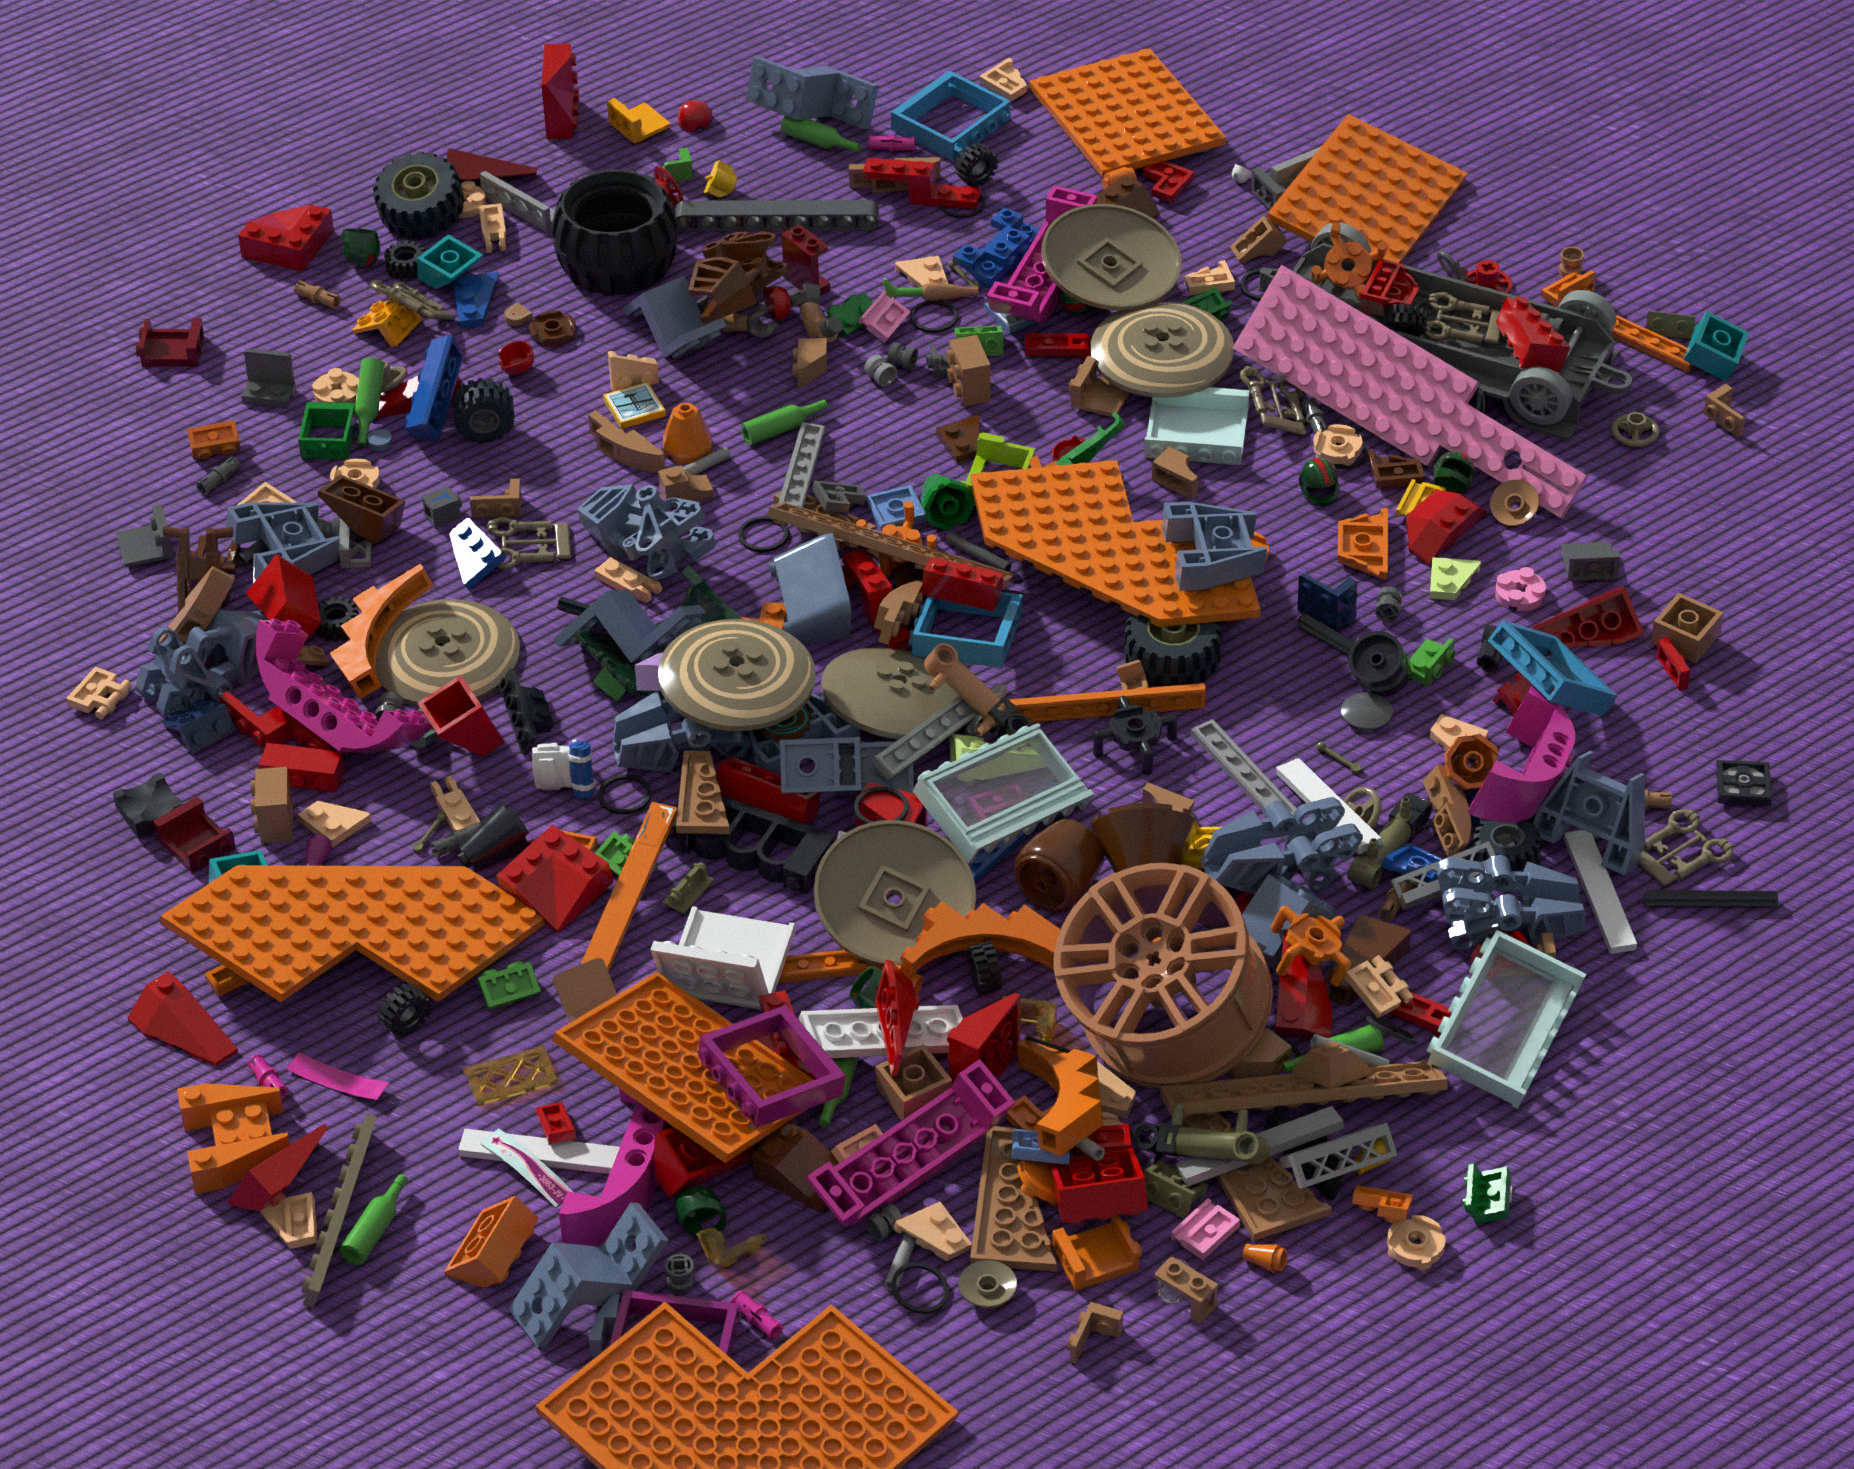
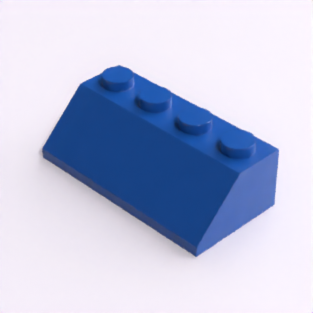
(434, 389)

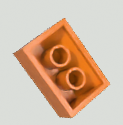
(493, 1243)

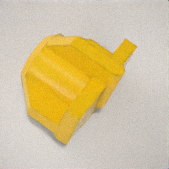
(721, 180)

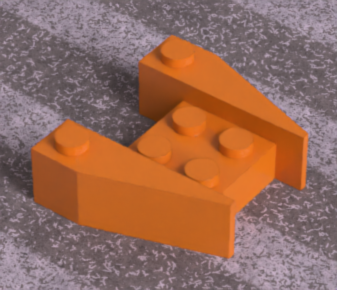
(239, 1130)

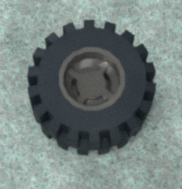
(483, 410)
(1515, 840)

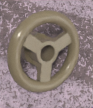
(397, 373)
(1635, 424)
(1370, 810)

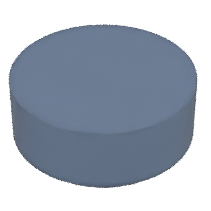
(379, 440)

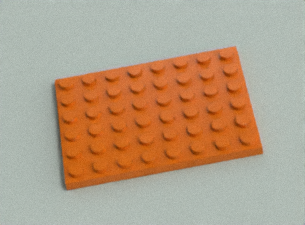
(1127, 112)
(1370, 184)
(649, 1050)

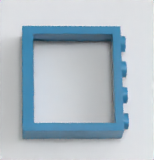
(905, 116)
(968, 650)
(1573, 680)

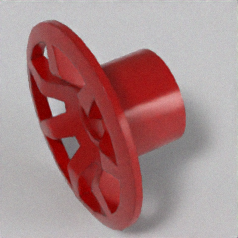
(661, 172)
(1487, 276)

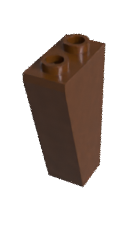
(1365, 942)

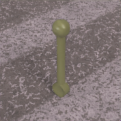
(954, 266)
(1355, 768)
(418, 846)

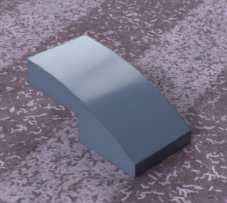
(603, 1325)

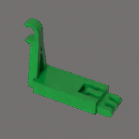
(1088, 449)

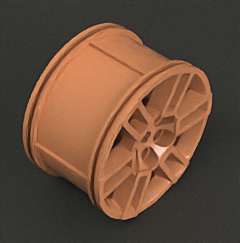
(1124, 918)

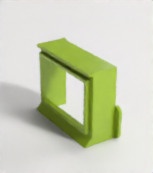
(996, 450)

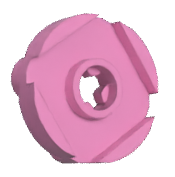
(1524, 579)

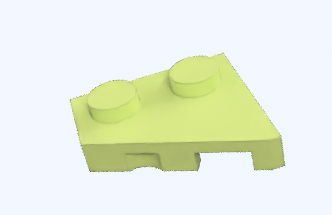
(1451, 576)

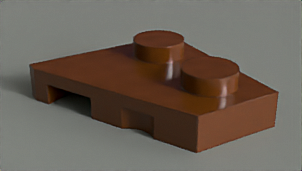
(1394, 470)

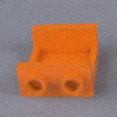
(1097, 1253)

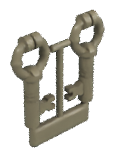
(415, 302)
(1493, 332)
(1261, 406)
(562, 541)
(1659, 872)

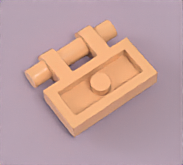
(92, 690)
(1372, 988)

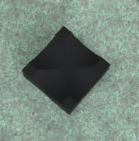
(145, 804)

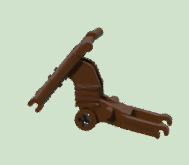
(196, 565)

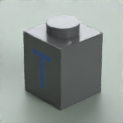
(441, 506)

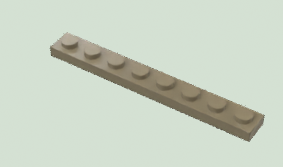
(335, 1217)

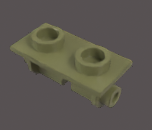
(1671, 324)
(689, 889)

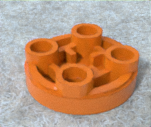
(1037, 1180)

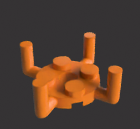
(1351, 252)
(904, 532)
(1302, 942)

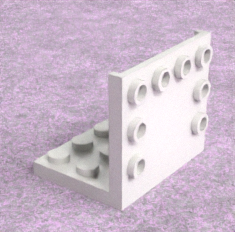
(726, 957)

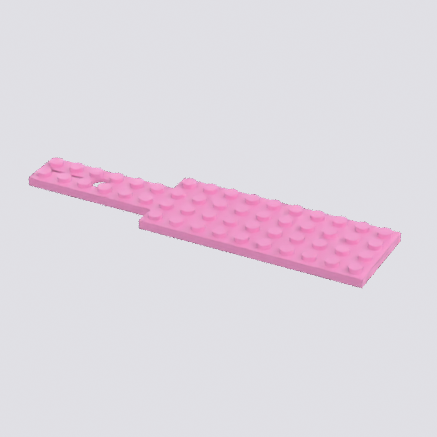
(1390, 386)

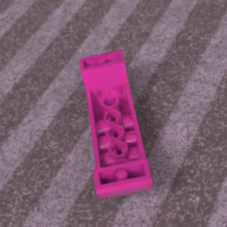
(1030, 290)
(1516, 795)
(913, 1147)
(590, 1218)

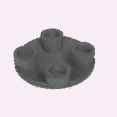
(1366, 711)

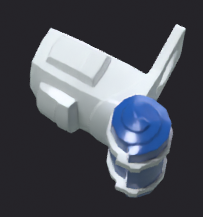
(564, 767)

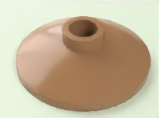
(1509, 494)

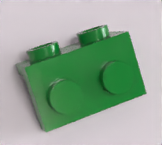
(1211, 302)
(851, 312)
(1487, 1193)

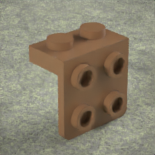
(1094, 392)
(584, 988)

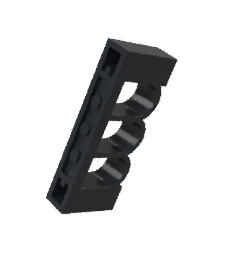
(795, 872)

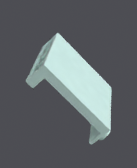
(1201, 425)

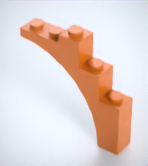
(365, 631)
(949, 932)
(1078, 1091)

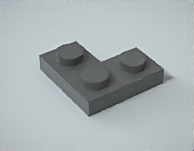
(838, 496)

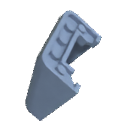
(813, 591)

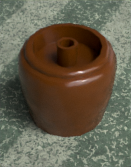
(1059, 865)

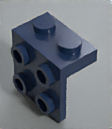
(1328, 605)
(201, 724)

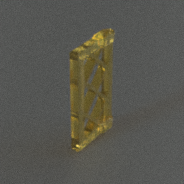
(527, 1085)

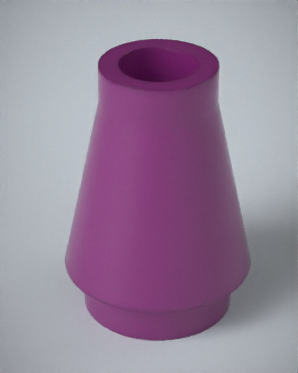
(317, 850)

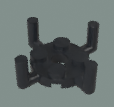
(1142, 738)

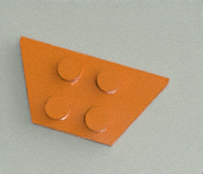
(1365, 543)

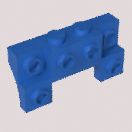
(1001, 253)

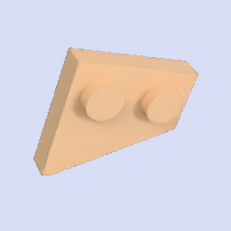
(1004, 80)
(922, 271)
(333, 820)
(935, 1231)

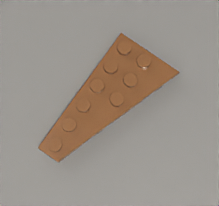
(1263, 1192)
(1006, 1219)

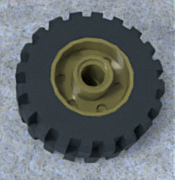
(418, 195)
(1173, 653)

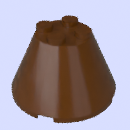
(1144, 834)

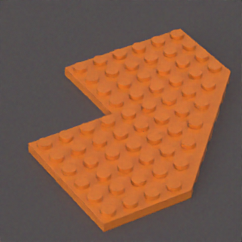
(1082, 529)
(299, 921)
(682, 1403)

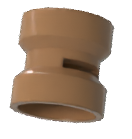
(1571, 261)

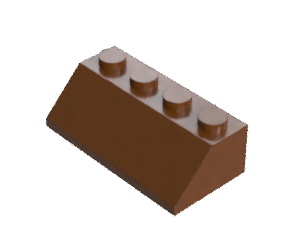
(1129, 194)

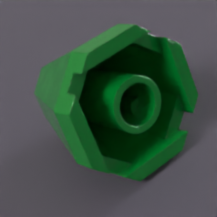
(946, 501)

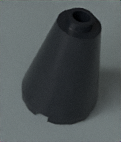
(495, 838)

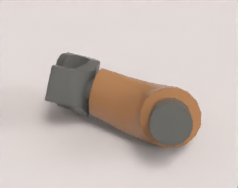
(813, 319)
(743, 322)

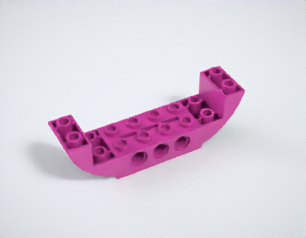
(321, 705)

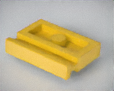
(1414, 496)

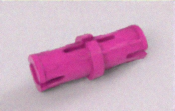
(892, 143)
(266, 1075)
(763, 1321)

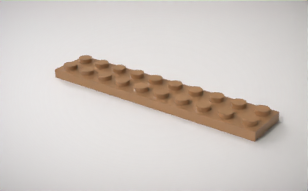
(873, 540)
(1292, 1091)

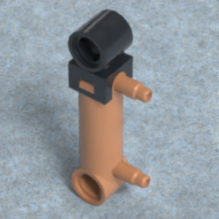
(995, 712)

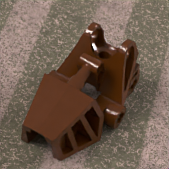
(734, 272)

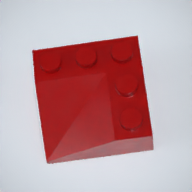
(559, 91)
(287, 236)
(556, 877)
(986, 1036)
(1099, 1187)

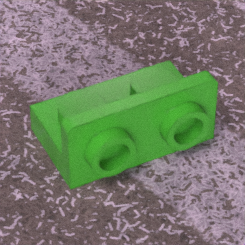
(990, 338)
(1430, 661)
(616, 851)
(508, 985)

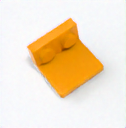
(636, 122)
(391, 319)

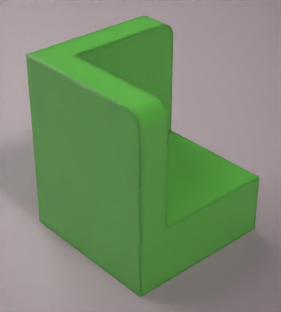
(681, 168)
(609, 684)

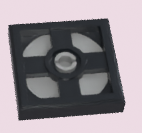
(1743, 782)

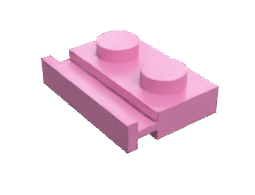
(884, 316)
(1205, 1229)

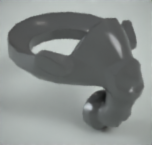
(1455, 270)

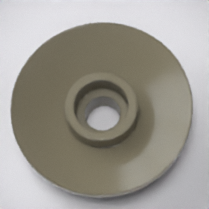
(987, 1275)

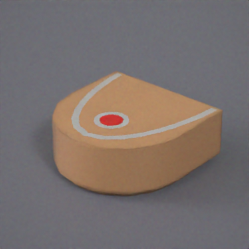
(517, 315)

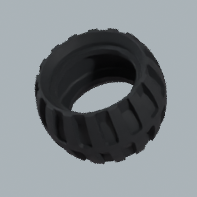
(615, 232)

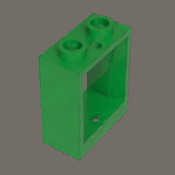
(317, 415)

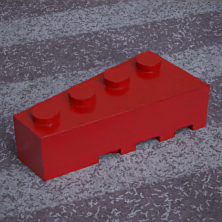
(1531, 335)

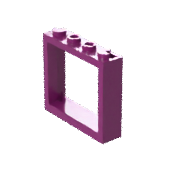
(829, 1077)
(689, 1308)

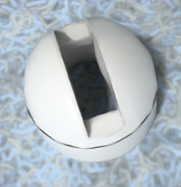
(1240, 174)

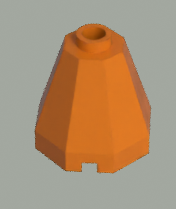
(686, 435)
(1470, 760)

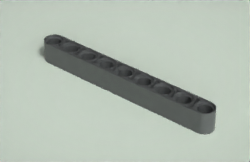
(777, 215)

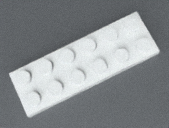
(860, 1035)

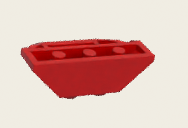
(1387, 286)
(1439, 523)

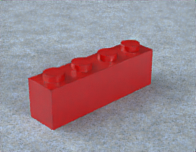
(763, 790)

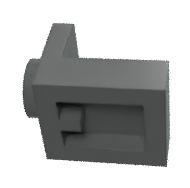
(937, 362)

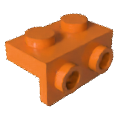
(1558, 290)
(214, 439)

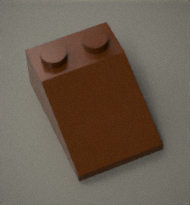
(363, 508)
(787, 1161)

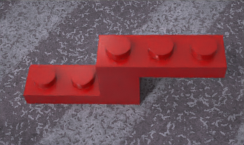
(921, 183)
(873, 589)
(272, 727)

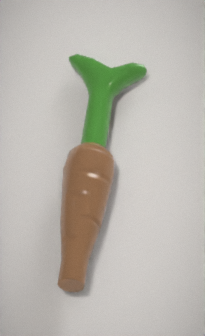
(931, 291)

